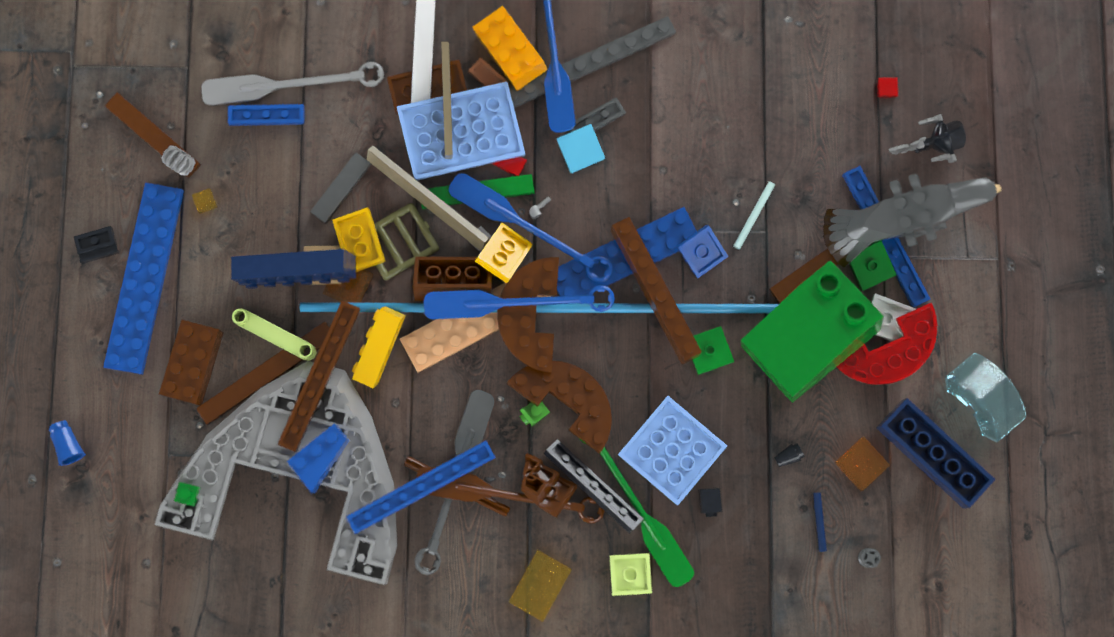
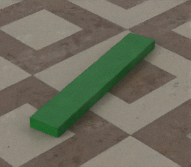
(506, 187)

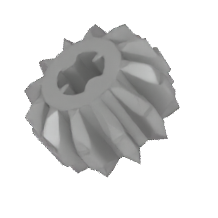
(178, 160)

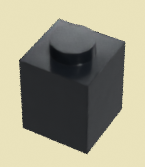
(710, 501)

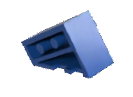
(318, 457)

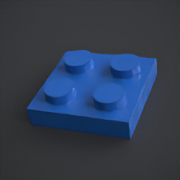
(702, 251)

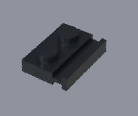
(96, 244)

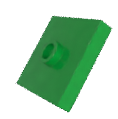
(872, 266)
(714, 351)

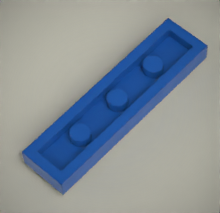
(266, 115)

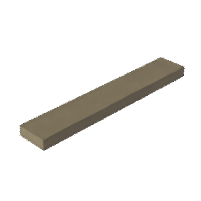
(447, 100)

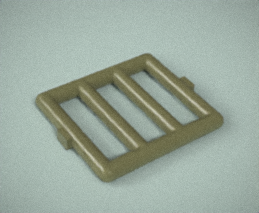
(424, 227)

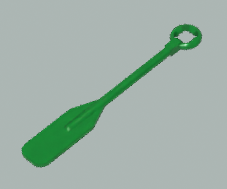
(655, 535)

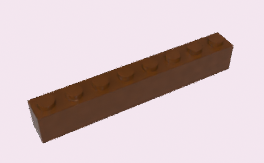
(655, 290)

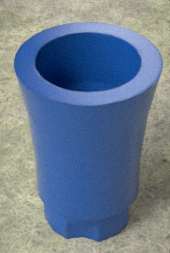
(65, 443)

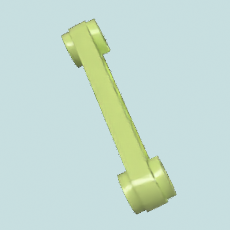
(274, 334)

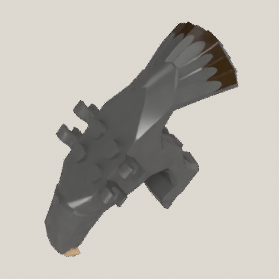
(903, 215)

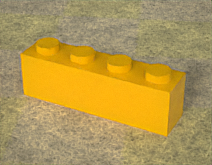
(378, 346)

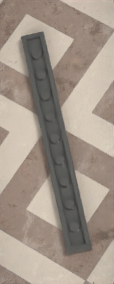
(599, 58)

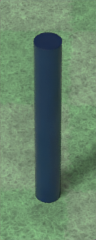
(819, 522)

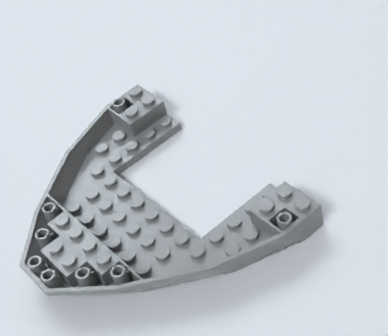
(251, 439)

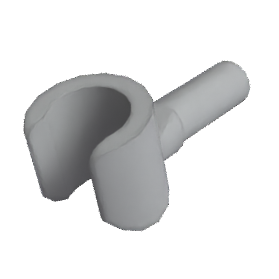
(535, 210)

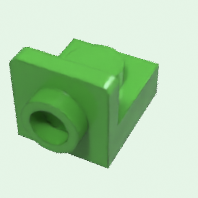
(532, 414)

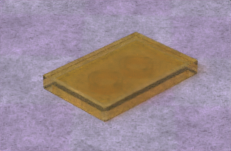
(540, 585)

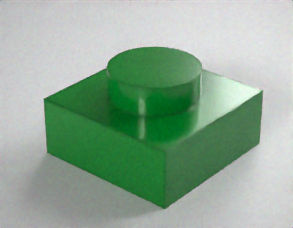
(187, 494)

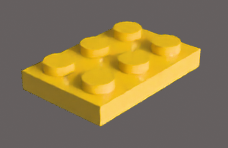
(359, 237)
(504, 252)

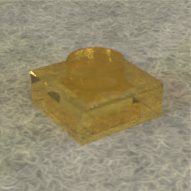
(204, 201)

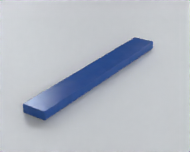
(906, 273)
(420, 487)

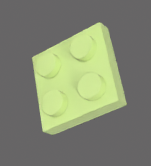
(630, 574)

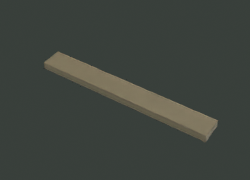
(427, 198)

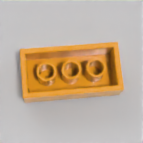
(509, 48)

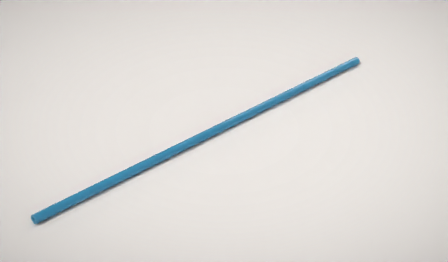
(557, 308)

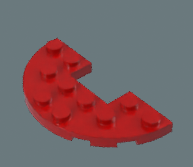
(900, 357)

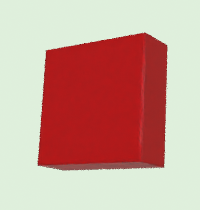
(887, 87)

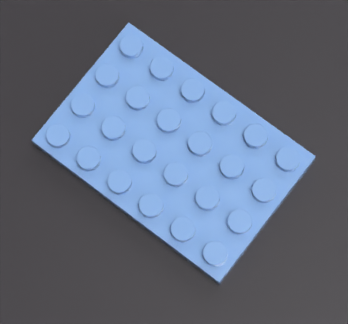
(482, 131)

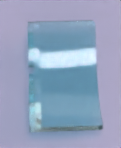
(990, 395)

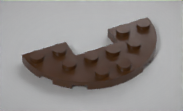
(518, 322)
(574, 389)

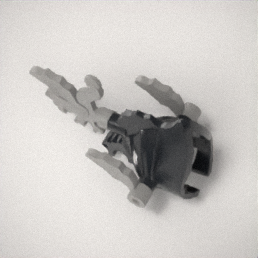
(943, 139)

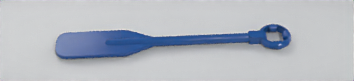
(557, 84)
(499, 209)
(480, 303)

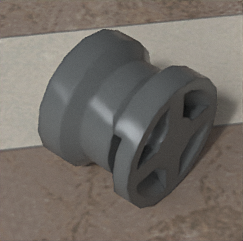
(872, 556)

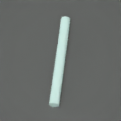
(753, 216)

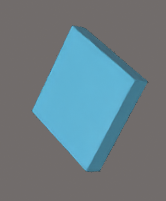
(580, 148)

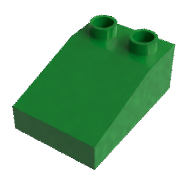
(812, 331)

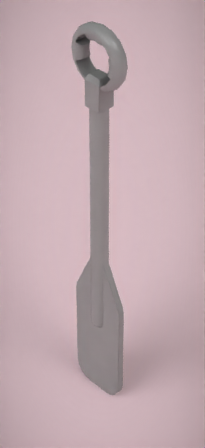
(255, 87)

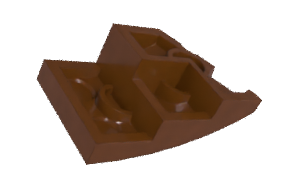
(545, 486)

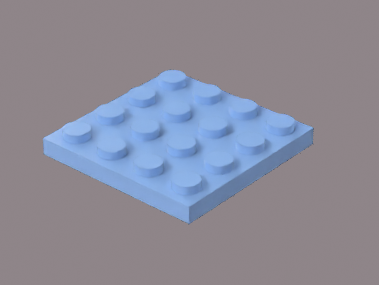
(672, 450)

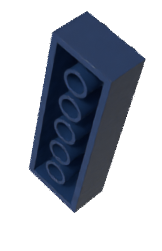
(293, 268)
(935, 453)

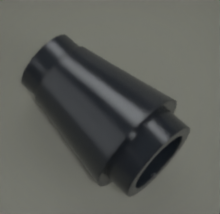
(789, 455)

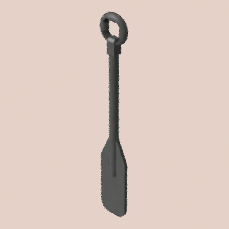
(468, 436)

